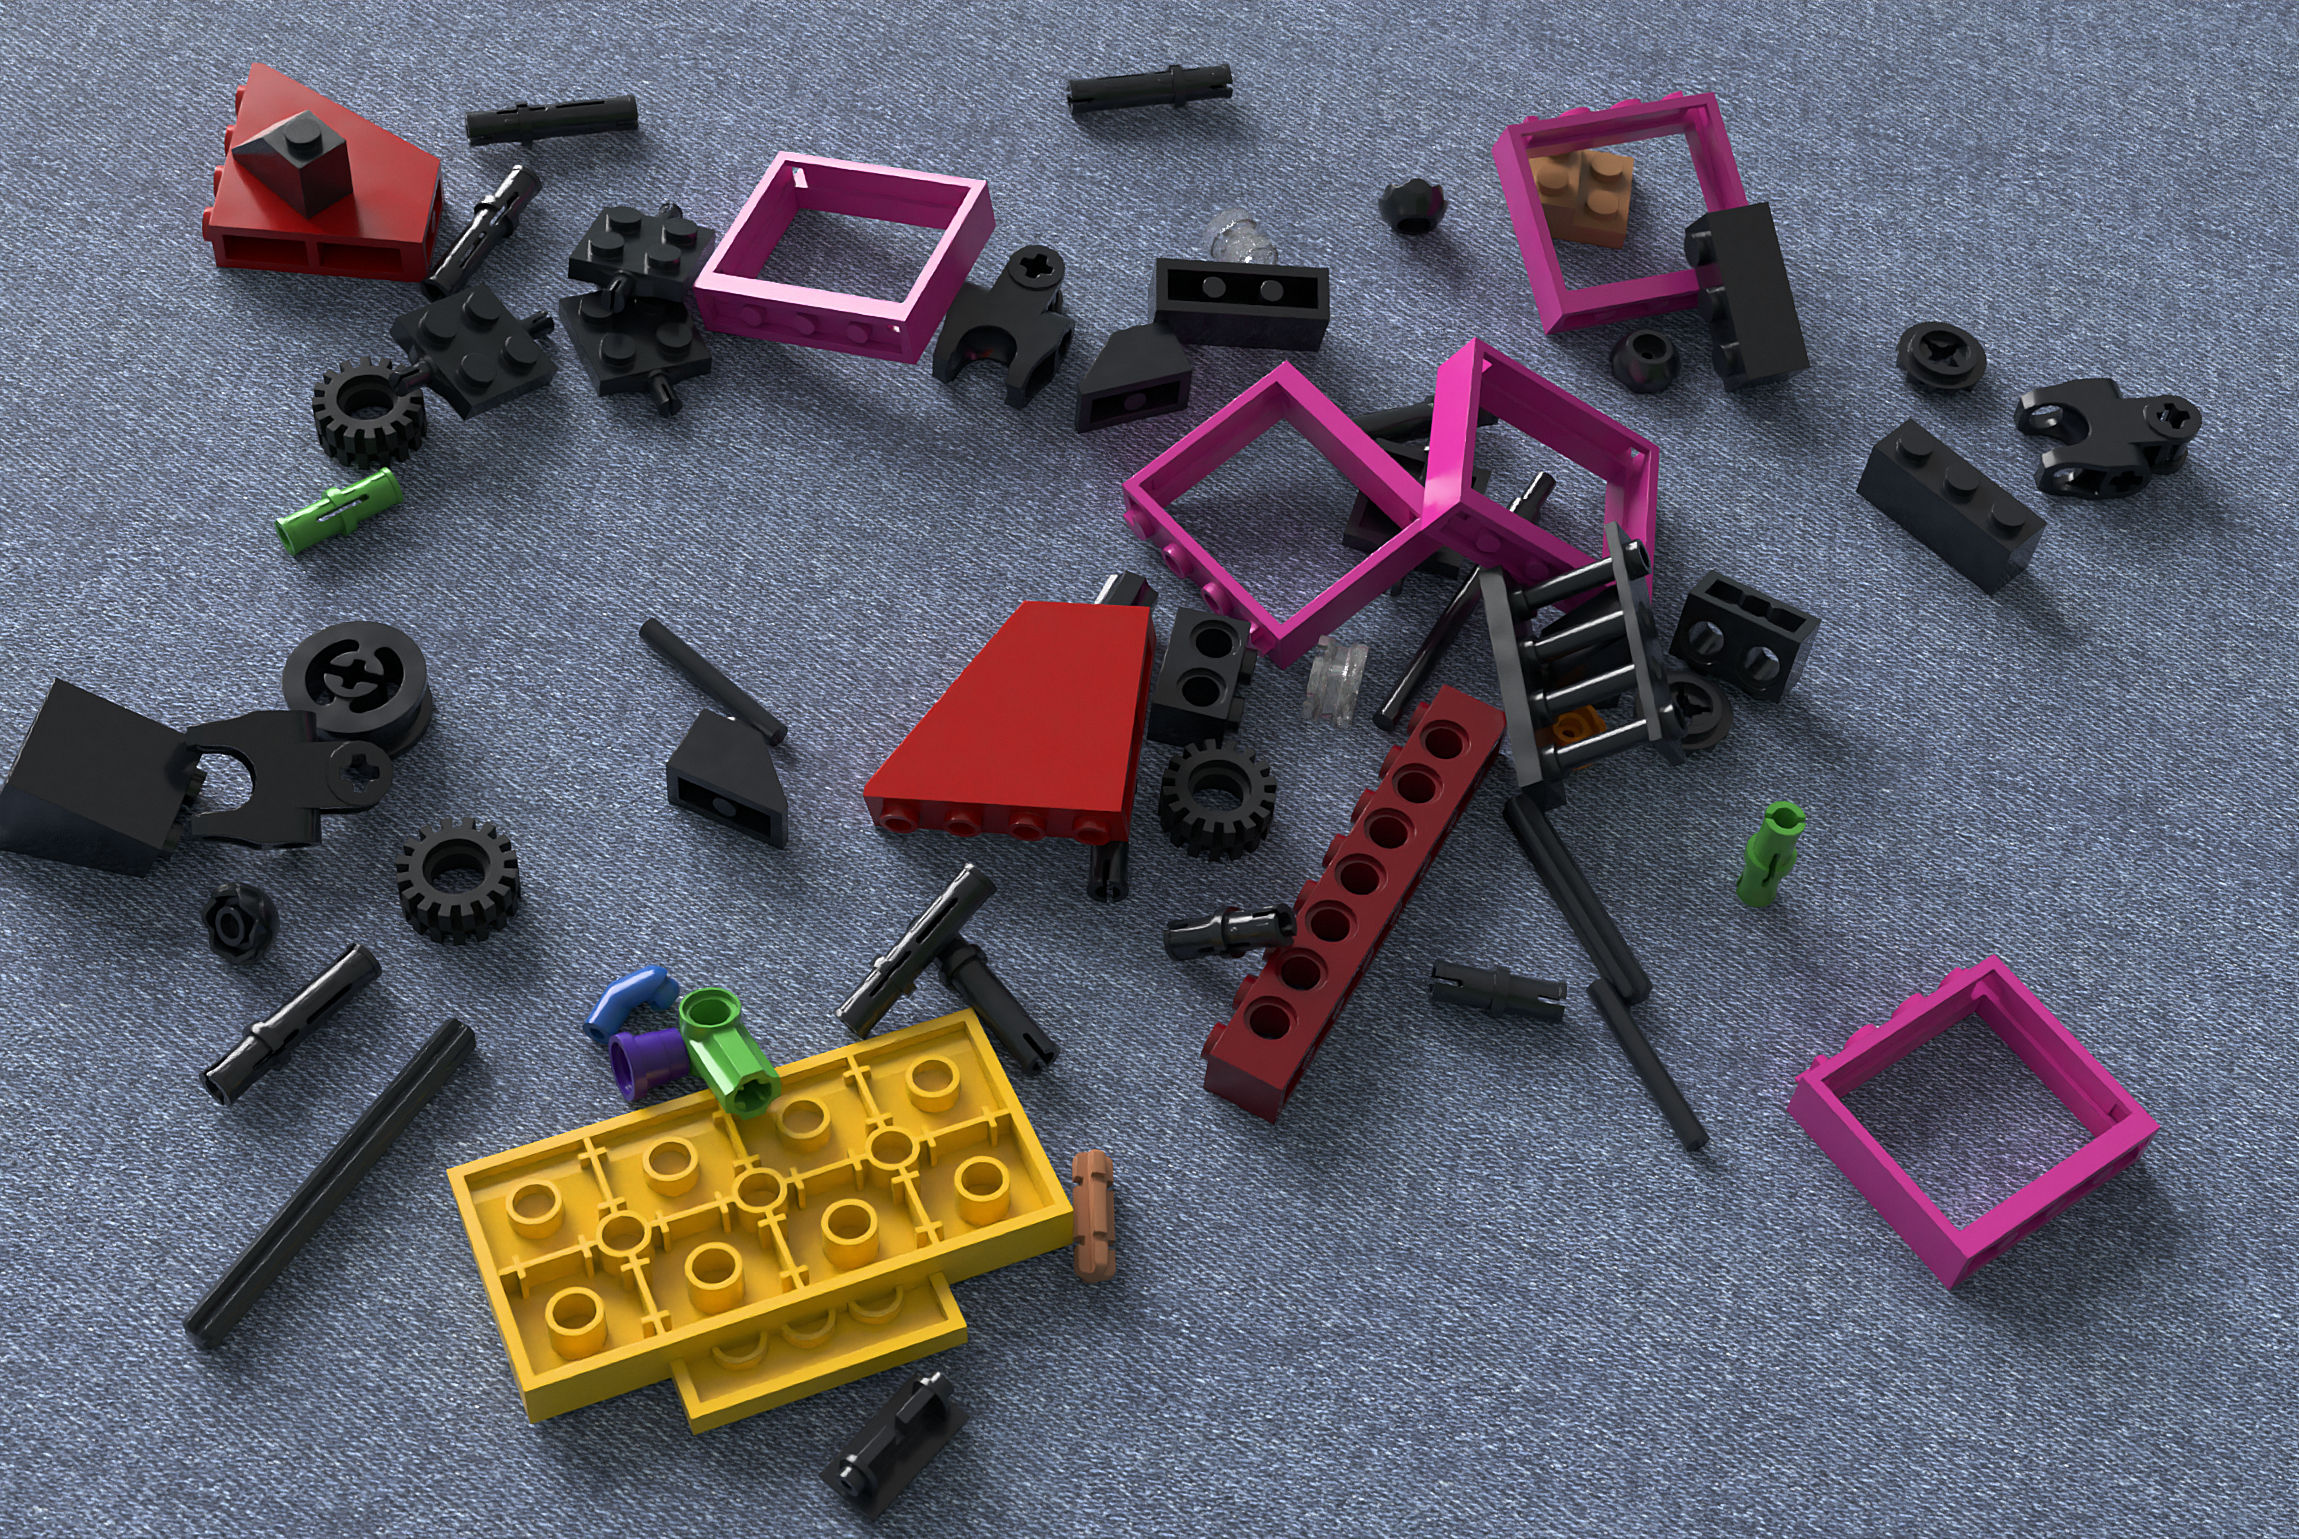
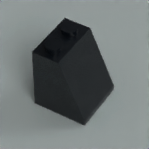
(97, 785)

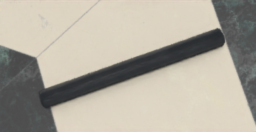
(328, 1185)

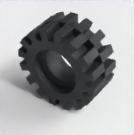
(373, 438)
(1222, 771)
(453, 850)

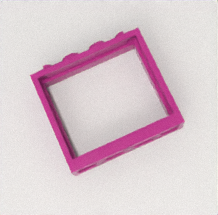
(1581, 130)
(834, 321)
(1293, 397)
(1557, 419)
(2044, 1045)

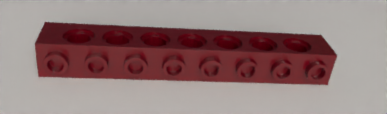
(1438, 770)

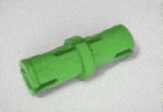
(302, 529)
(1770, 853)

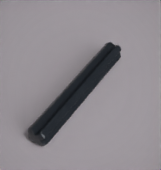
(1577, 899)

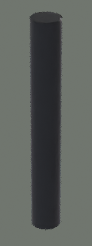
(712, 681)
(1647, 1065)

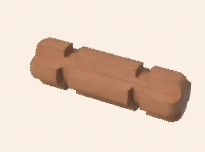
(1093, 1216)

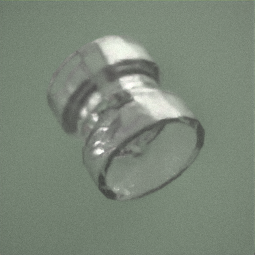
(1241, 239)

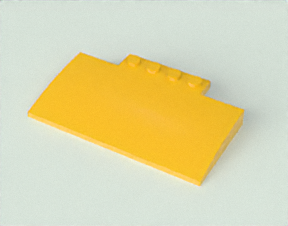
(765, 1245)

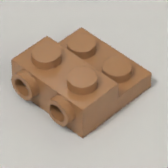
(1585, 195)

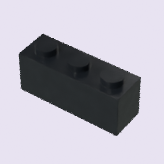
(1746, 297)
(1241, 303)
(1950, 507)

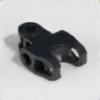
(1010, 324)
(2108, 437)
(290, 777)

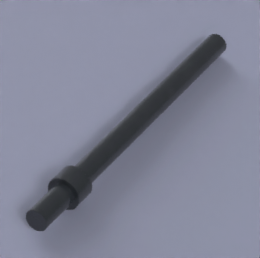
(1453, 616)

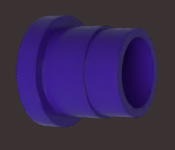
(647, 1061)

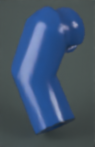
(626, 993)

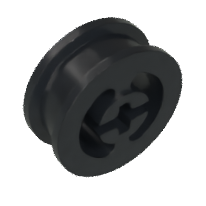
(354, 666)

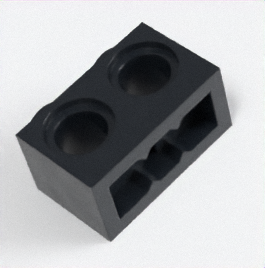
(1747, 624)
(1201, 680)

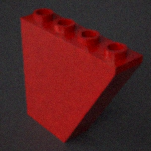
(374, 233)
(1031, 732)

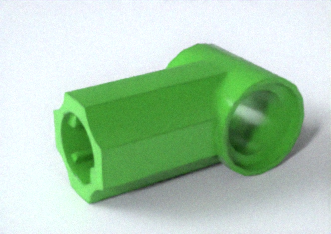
(726, 1053)

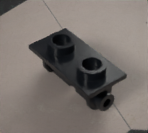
(895, 1445)

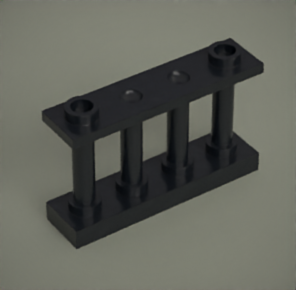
(1523, 656)

